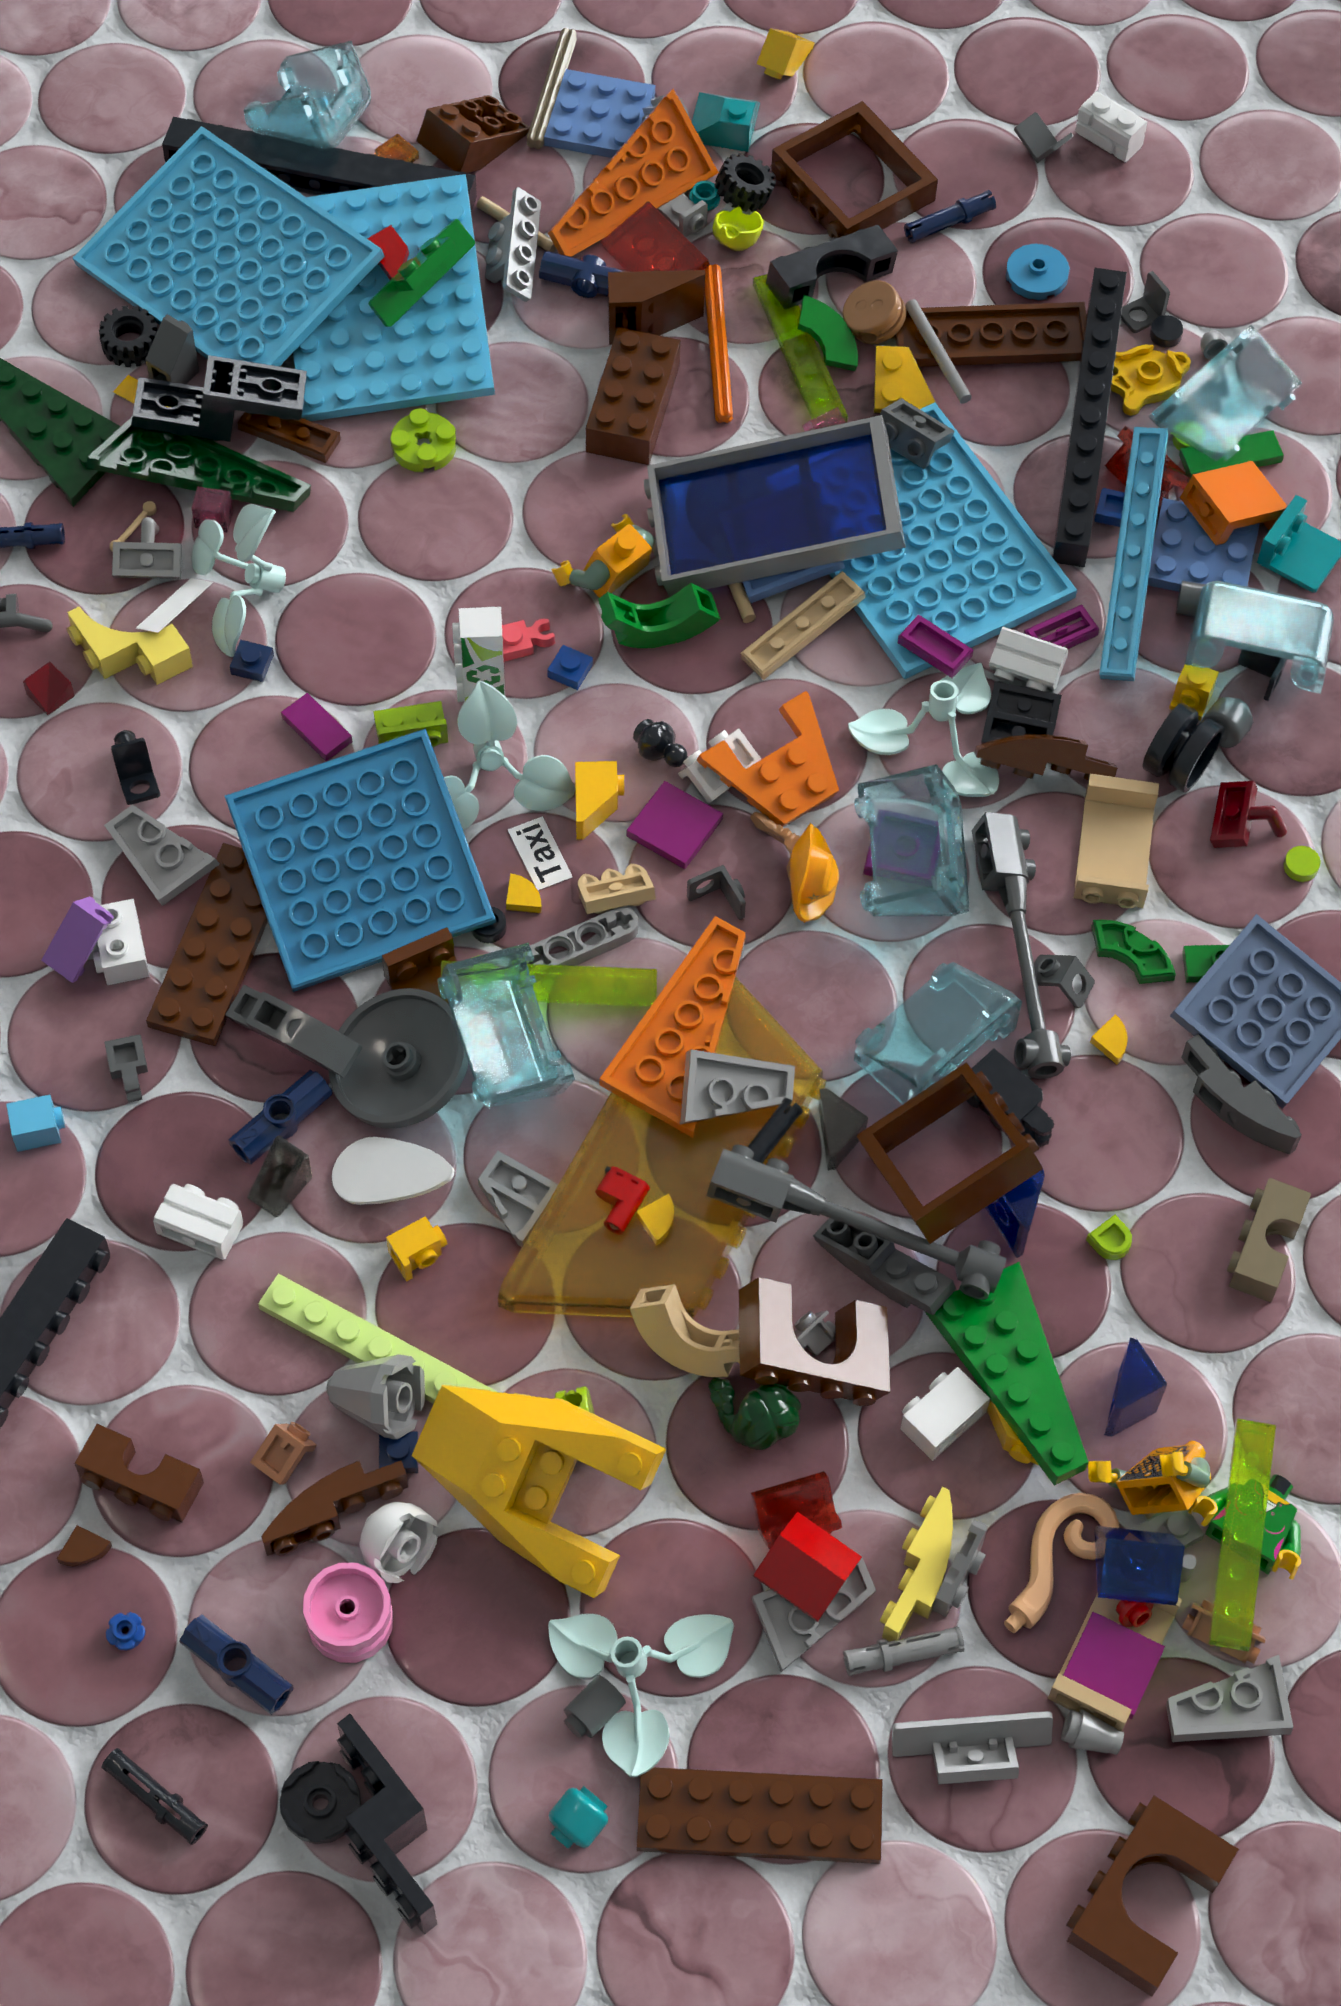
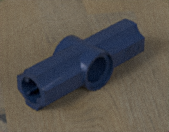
(584, 275)
(296, 1102)
(254, 1679)

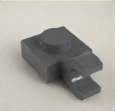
(125, 1061)

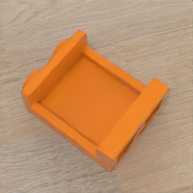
(1231, 500)

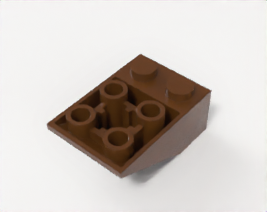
(470, 132)
(654, 300)

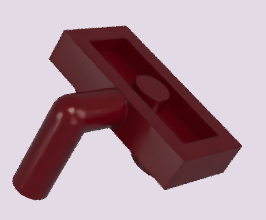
(1235, 814)

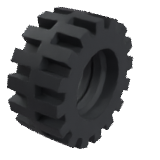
(745, 182)
(125, 322)

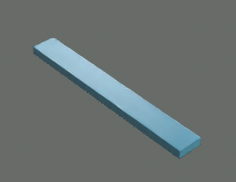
(1134, 554)

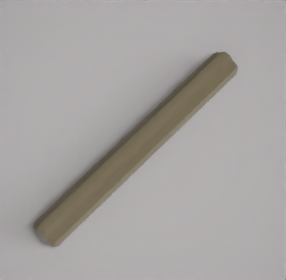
(558, 65)

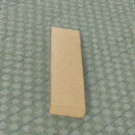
(802, 625)

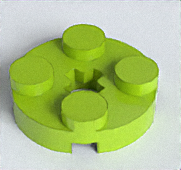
(421, 425)

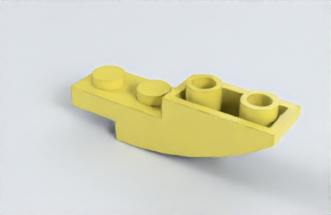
(928, 1555)

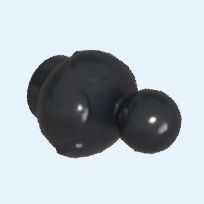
(657, 741)

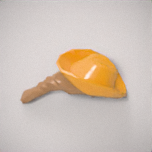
(809, 869)

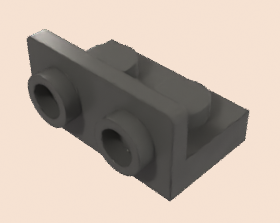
(914, 432)

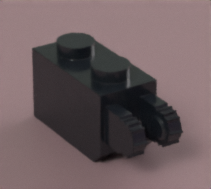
(1019, 1094)

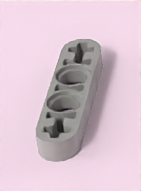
(577, 949)

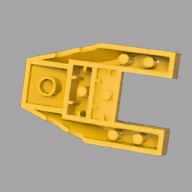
(511, 1464)

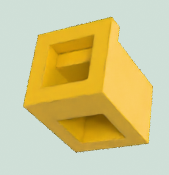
(1194, 688)
(415, 1246)

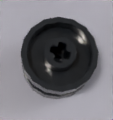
(1183, 747)

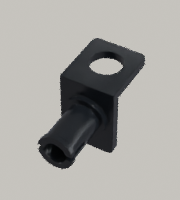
(1266, 665)
(134, 767)

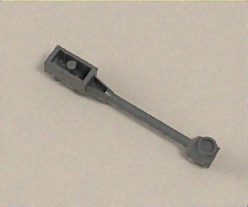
(1004, 869)
(769, 1188)

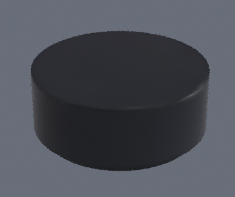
(1166, 331)
(493, 932)

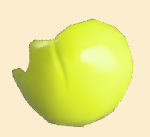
(737, 229)

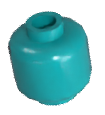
(578, 1817)

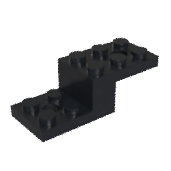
(211, 408)
(385, 1825)

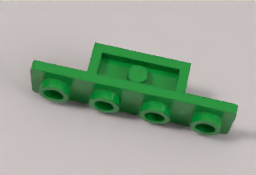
(421, 272)

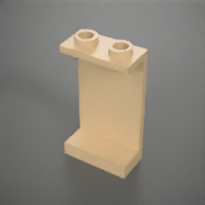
(1115, 841)
(1078, 1697)

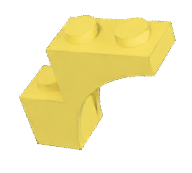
(112, 650)

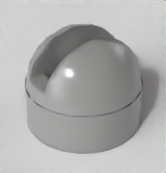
(1212, 344)

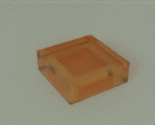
(397, 149)

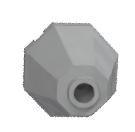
(380, 1393)

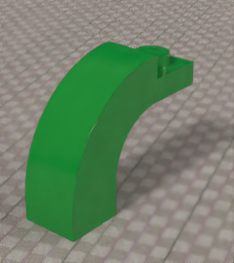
(660, 623)

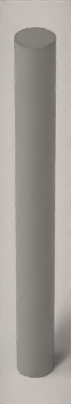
(938, 351)

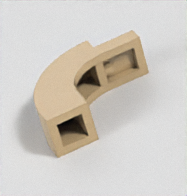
(681, 1339)

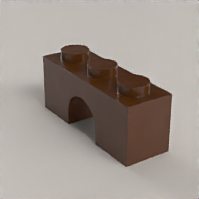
(165, 1491)

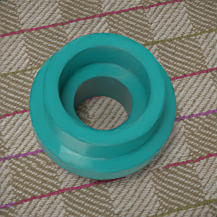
(705, 191)

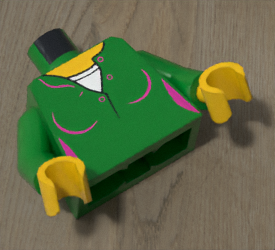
(1281, 1531)

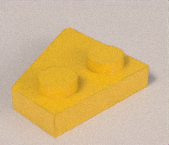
(898, 378)

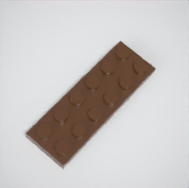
(1000, 333)
(212, 953)
(760, 1815)

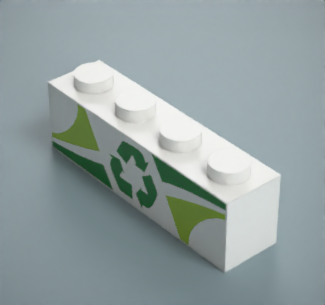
(478, 650)

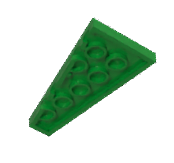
(1012, 1363)

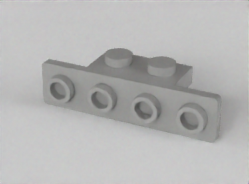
(514, 246)
(973, 1746)

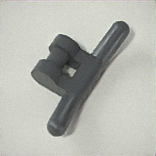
(12, 618)

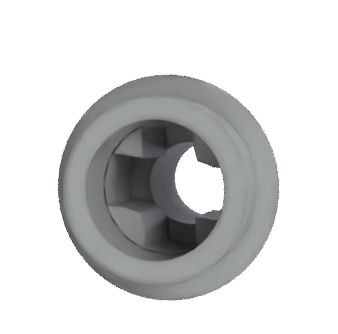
(1090, 1733)

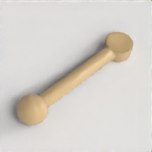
(149, 509)

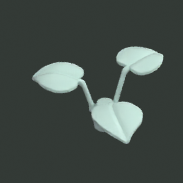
(261, 575)
(968, 693)
(484, 722)
(588, 1640)

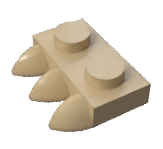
(615, 889)

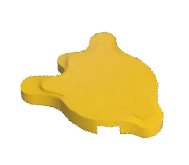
(1147, 376)

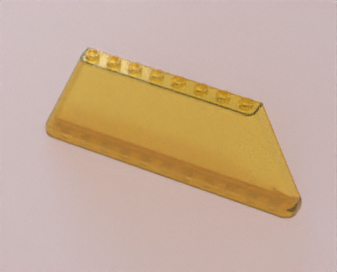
(585, 1269)

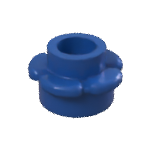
(132, 1638)

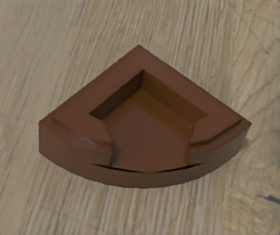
(83, 1548)

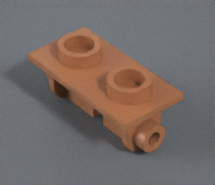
(1200, 1627)

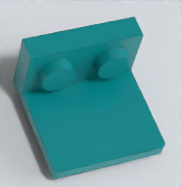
(1299, 549)

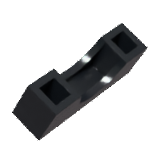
(863, 254)

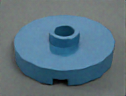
(1037, 271)

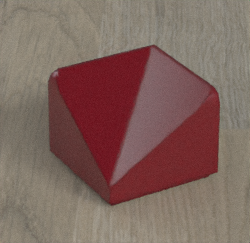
(48, 688)

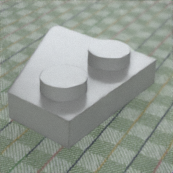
(516, 1194)
(966, 1561)

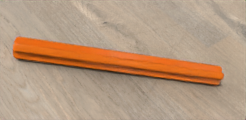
(718, 344)

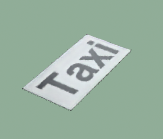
(540, 853)

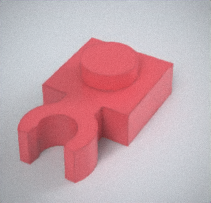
(519, 639)

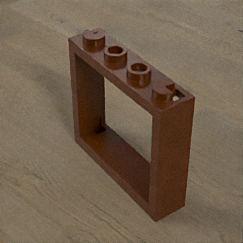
(884, 143)
(977, 1189)

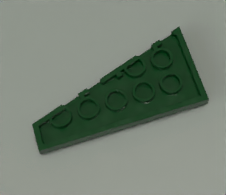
(53, 430)
(195, 463)

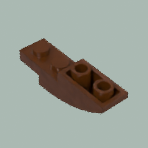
(1032, 752)
(316, 1510)

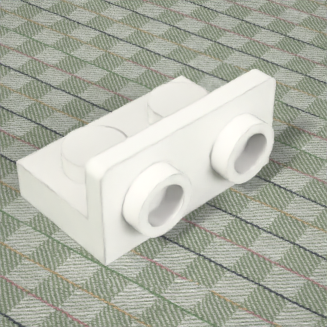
(706, 779)

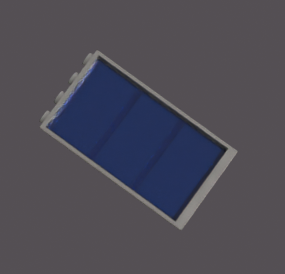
(774, 506)

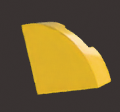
(522, 895)
(1111, 1039)
(657, 1218)

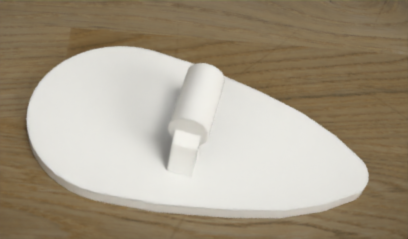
(387, 1171)

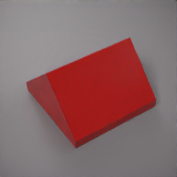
(807, 1566)

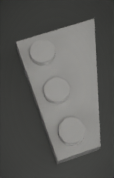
(158, 854)
(731, 1085)
(793, 1631)
(1238, 1707)

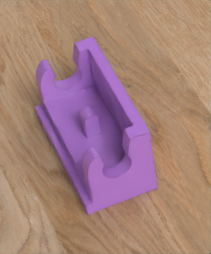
(76, 938)

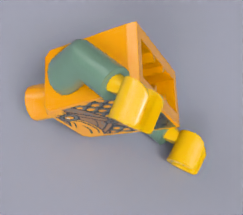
(612, 561)
(1161, 1482)

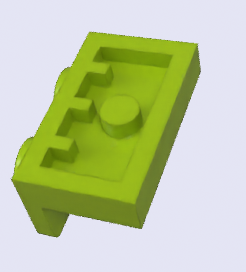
(409, 719)

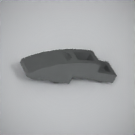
(294, 1030)
(1246, 1108)
(885, 1266)

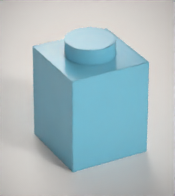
(35, 1122)

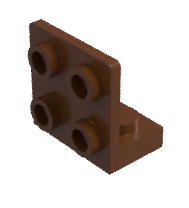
(419, 962)

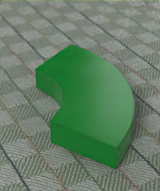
(830, 332)
(1134, 949)

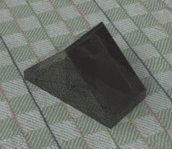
(839, 1126)
(280, 1177)

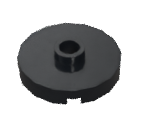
(307, 1785)

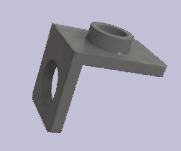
(1038, 137)
(1152, 303)
(719, 880)
(1060, 972)

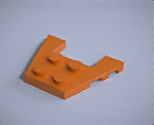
(790, 778)

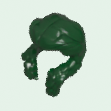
(763, 1415)

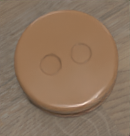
(874, 312)

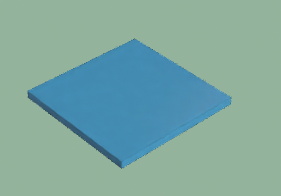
(358, 858)

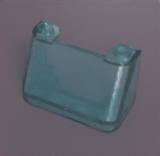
(321, 98)
(1228, 396)
(1262, 624)
(914, 845)
(503, 1028)
(936, 1030)

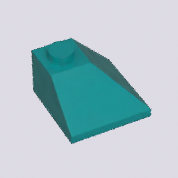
(725, 121)

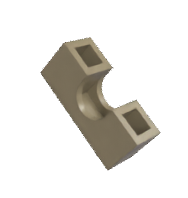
(1259, 1266)

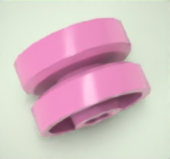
(325, 1609)

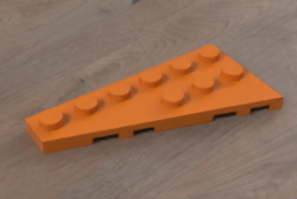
(651, 166)
(682, 1018)

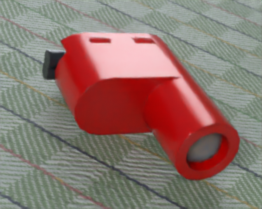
(624, 1193)

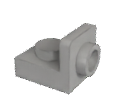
(685, 214)

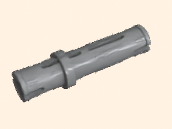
(911, 1649)

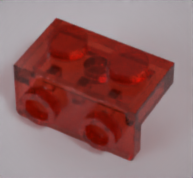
(807, 1495)

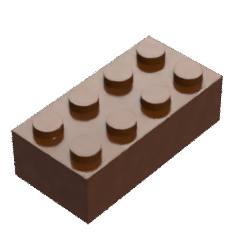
(633, 396)

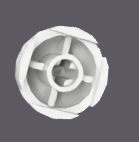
(397, 1540)

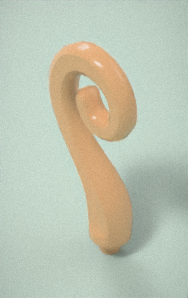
(1037, 1594)

